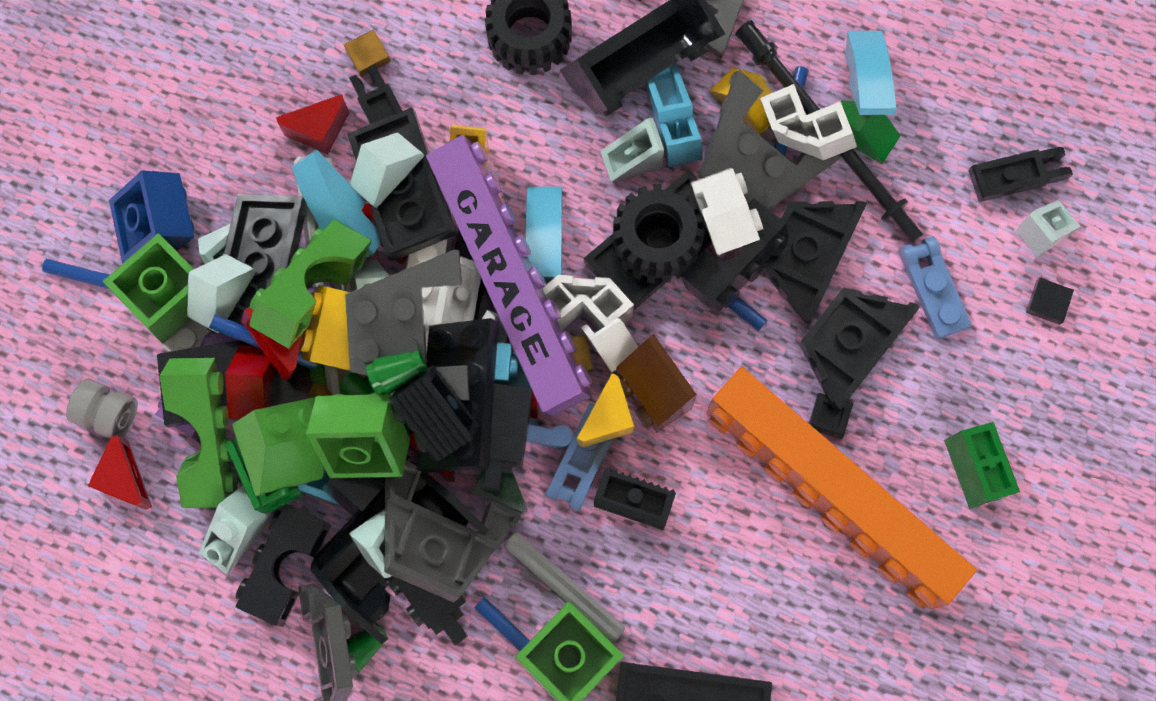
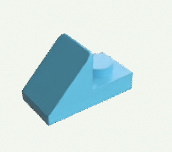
(508, 368)

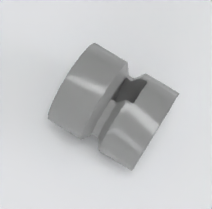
(99, 408)

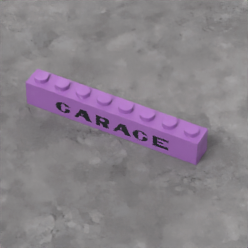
(509, 277)

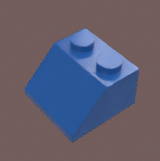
(148, 206)

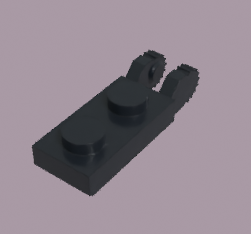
(379, 102)
(1017, 173)

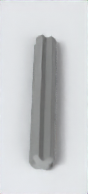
(564, 586)

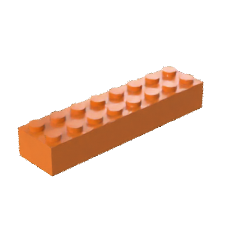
(840, 491)

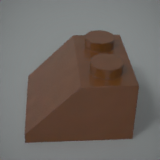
(655, 385)

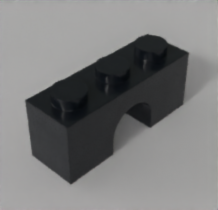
(719, 281)
(264, 592)

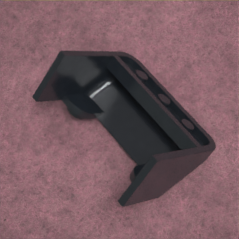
(641, 52)
(356, 583)

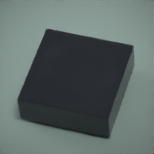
(1050, 301)
(828, 421)

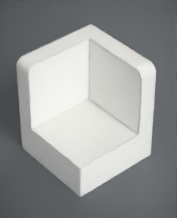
(611, 343)

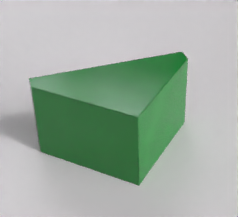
(872, 133)

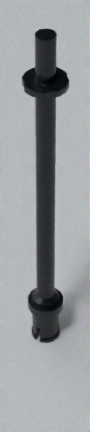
(766, 55)

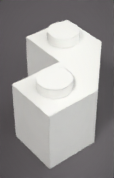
(816, 134)
(726, 210)
(595, 298)

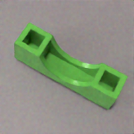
(286, 305)
(194, 392)

